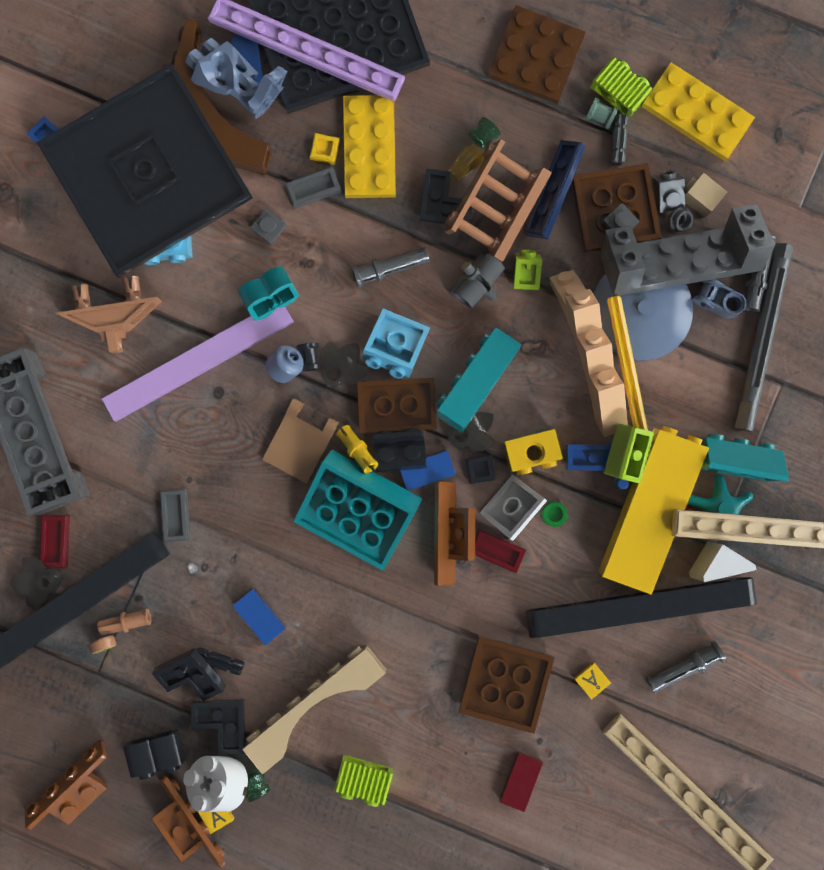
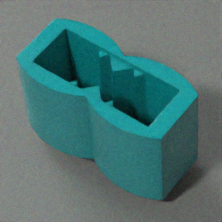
(268, 293)

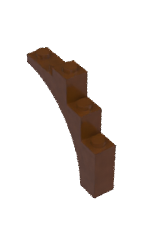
(244, 151)

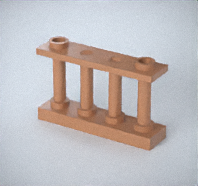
(521, 202)

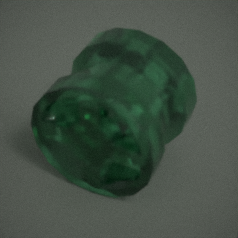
(484, 133)
(256, 786)

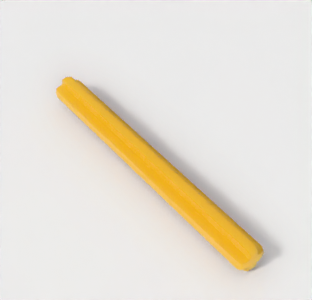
(627, 362)

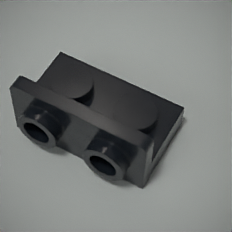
(399, 450)

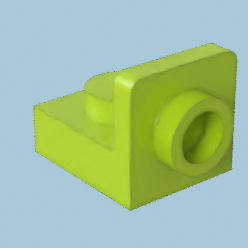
(527, 270)

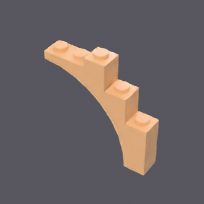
(594, 349)

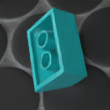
(744, 460)

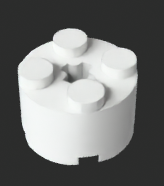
(215, 784)

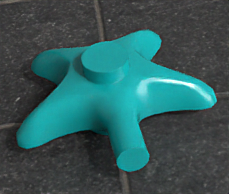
(721, 500)

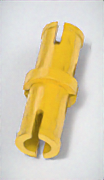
(357, 449)

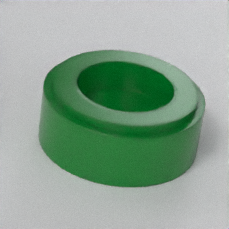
(554, 514)

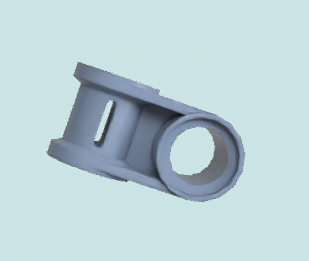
(717, 299)

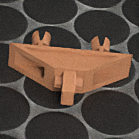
(113, 319)

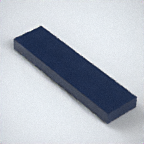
(554, 192)

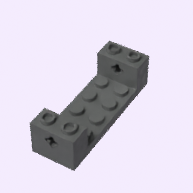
(687, 258)
(32, 438)

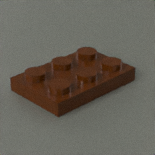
(396, 405)

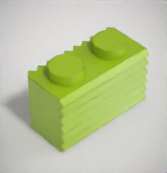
(621, 86)
(629, 453)
(363, 780)

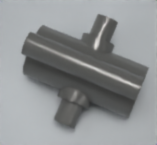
(477, 280)

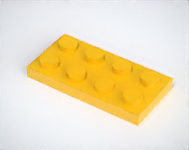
(698, 111)
(369, 147)

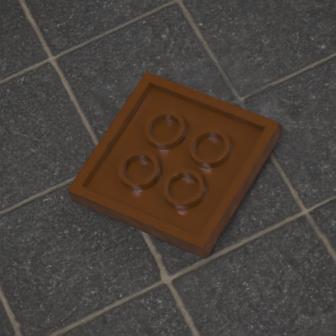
(536, 54)
(603, 191)
(506, 684)

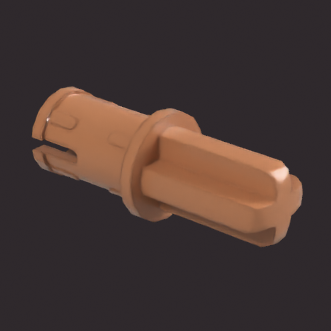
(124, 622)

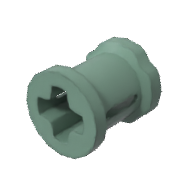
(602, 113)

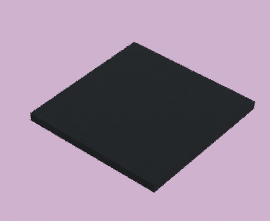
(144, 170)

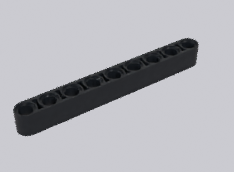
(81, 597)
(641, 607)

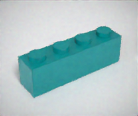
(478, 380)

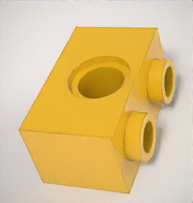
(545, 442)

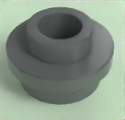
(680, 219)

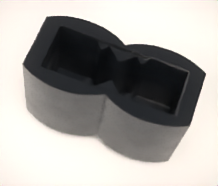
(154, 754)

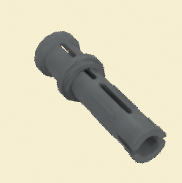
(379, 269)
(695, 663)

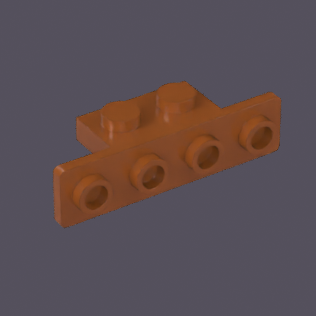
(453, 533)
(72, 791)
(180, 827)

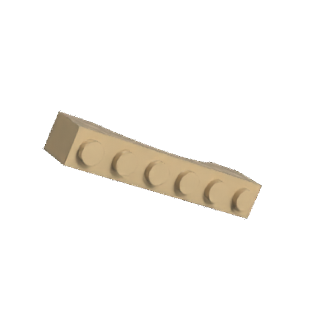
(357, 673)

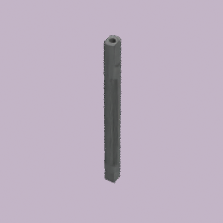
(764, 337)

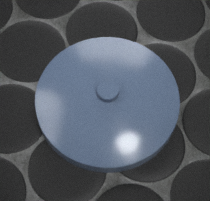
(654, 319)

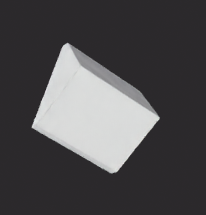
(513, 507)
(719, 562)

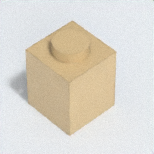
(703, 194)

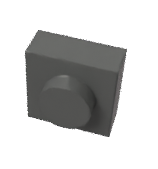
(620, 218)
(268, 226)

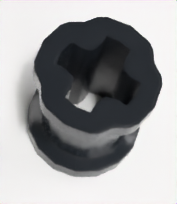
(309, 356)

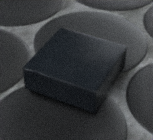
(480, 469)

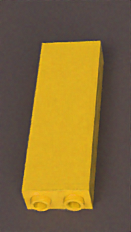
(646, 519)

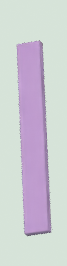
(306, 49)
(194, 363)

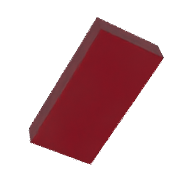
(54, 540)
(498, 551)
(521, 781)

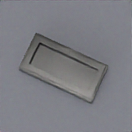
(313, 187)
(175, 515)

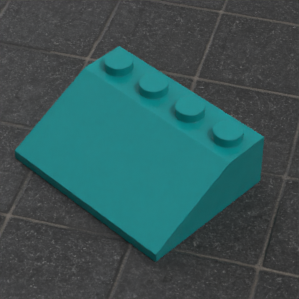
(357, 510)

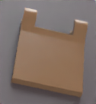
(299, 444)

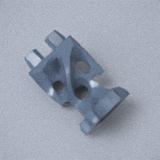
(219, 74)

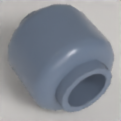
(284, 364)

